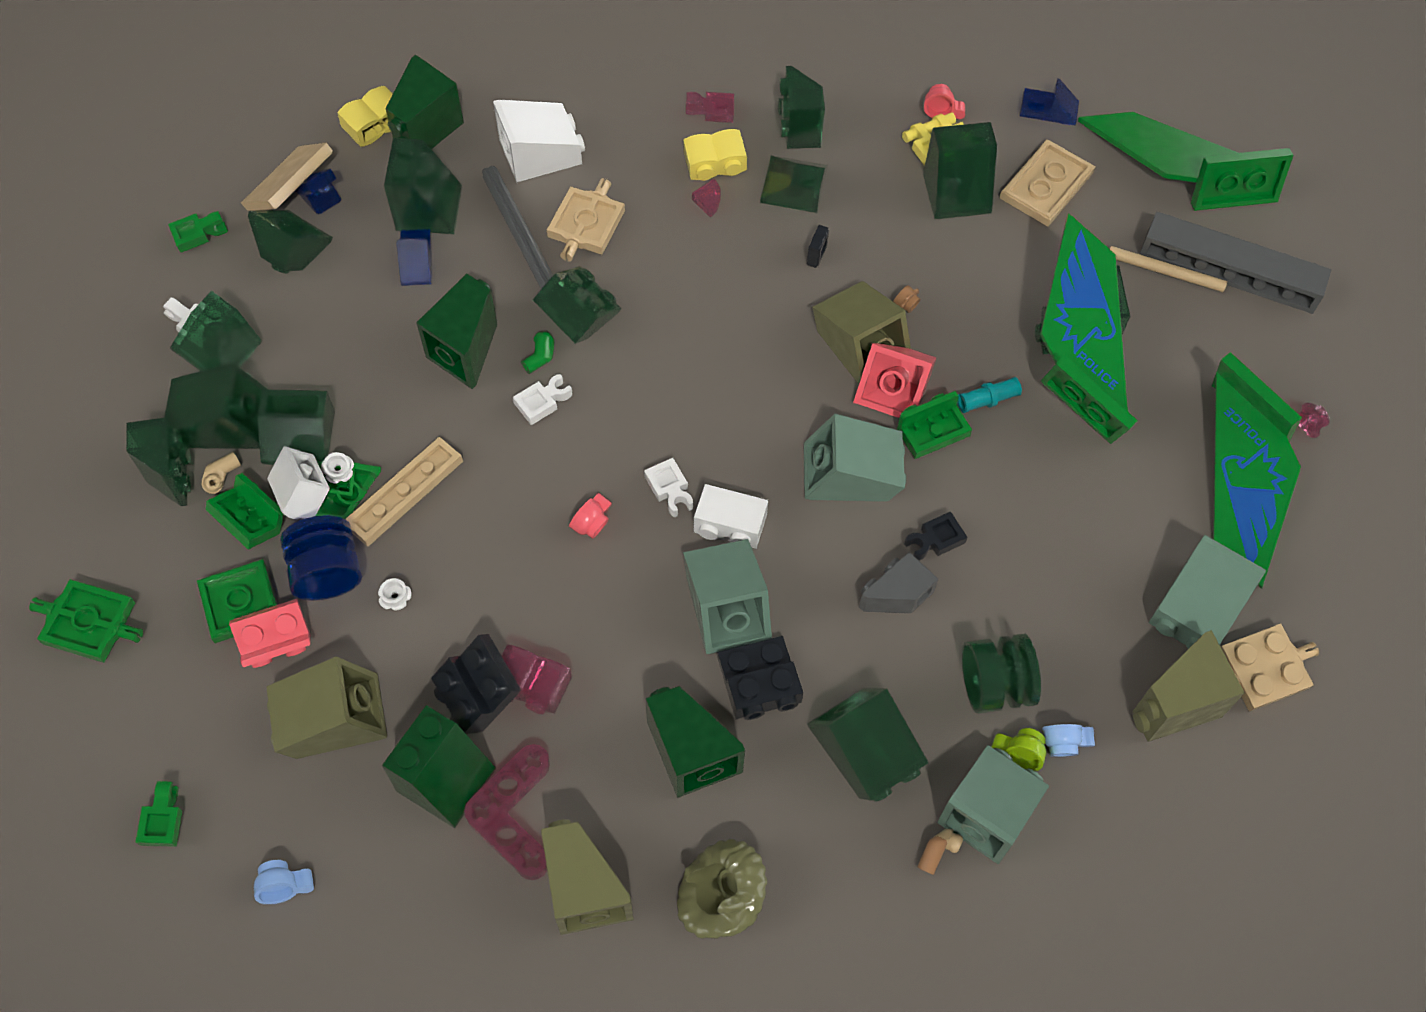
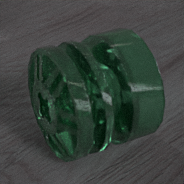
(1001, 673)

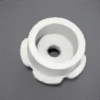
(337, 459)
(390, 587)

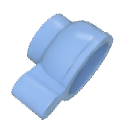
(1066, 738)
(278, 884)

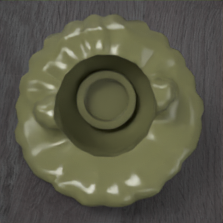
(722, 890)

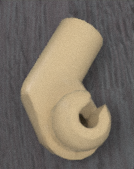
(216, 472)

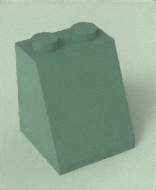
(853, 461)
(1207, 593)
(728, 595)
(993, 803)

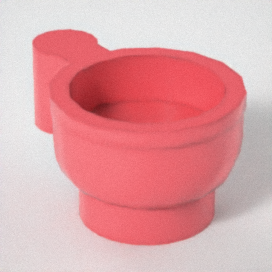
(942, 100)
(591, 517)

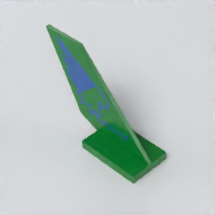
(1086, 333)
(1251, 462)

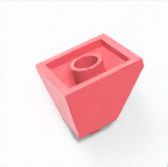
(893, 379)

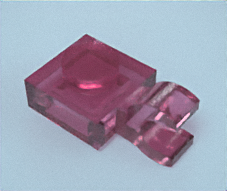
(716, 106)

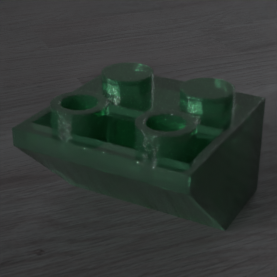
(802, 110)
(577, 303)
(295, 421)
(160, 457)

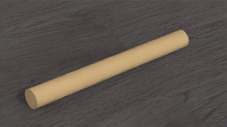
(1169, 269)

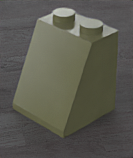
(856, 320)
(1190, 692)
(325, 709)
(581, 881)

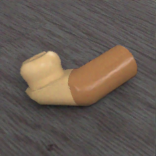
(935, 848)

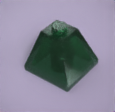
(793, 184)
(286, 239)
(215, 335)

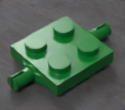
(86, 620)

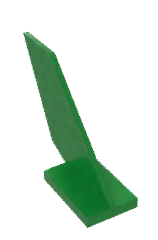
(1220, 174)

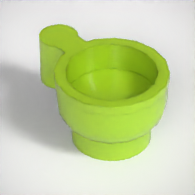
(1025, 748)

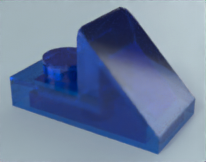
(1054, 107)
(319, 191)
(415, 257)

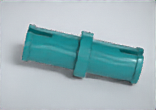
(989, 394)

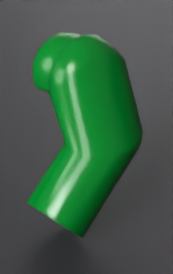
(542, 353)

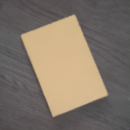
(287, 177)
(1047, 182)

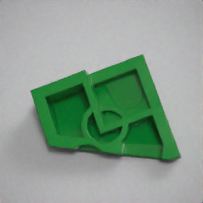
(345, 496)

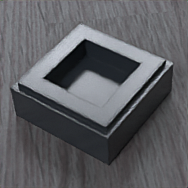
(818, 246)

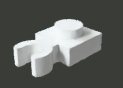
(539, 401)
(668, 482)

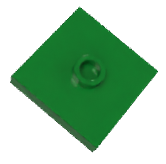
(235, 595)

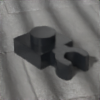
(938, 534)

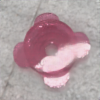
(1317, 415)

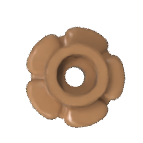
(907, 298)

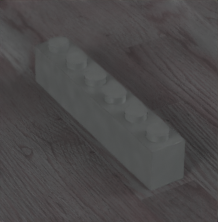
(1237, 261)

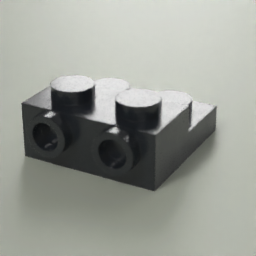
(760, 678)
(475, 685)

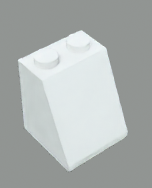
(537, 137)

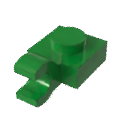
(192, 231)
(161, 822)

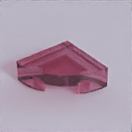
(708, 197)

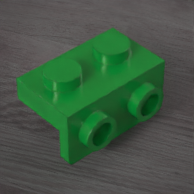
(933, 425)
(246, 512)

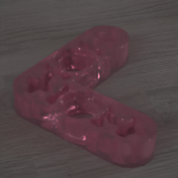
(499, 817)

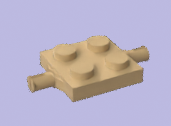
(586, 220)
(1269, 666)

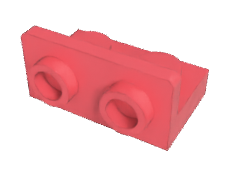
(271, 634)

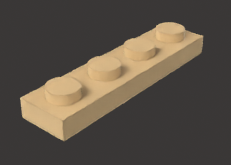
(403, 491)

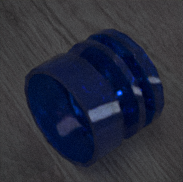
(320, 558)

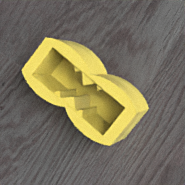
(366, 117)
(715, 154)

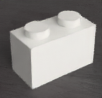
(298, 483)
(730, 515)

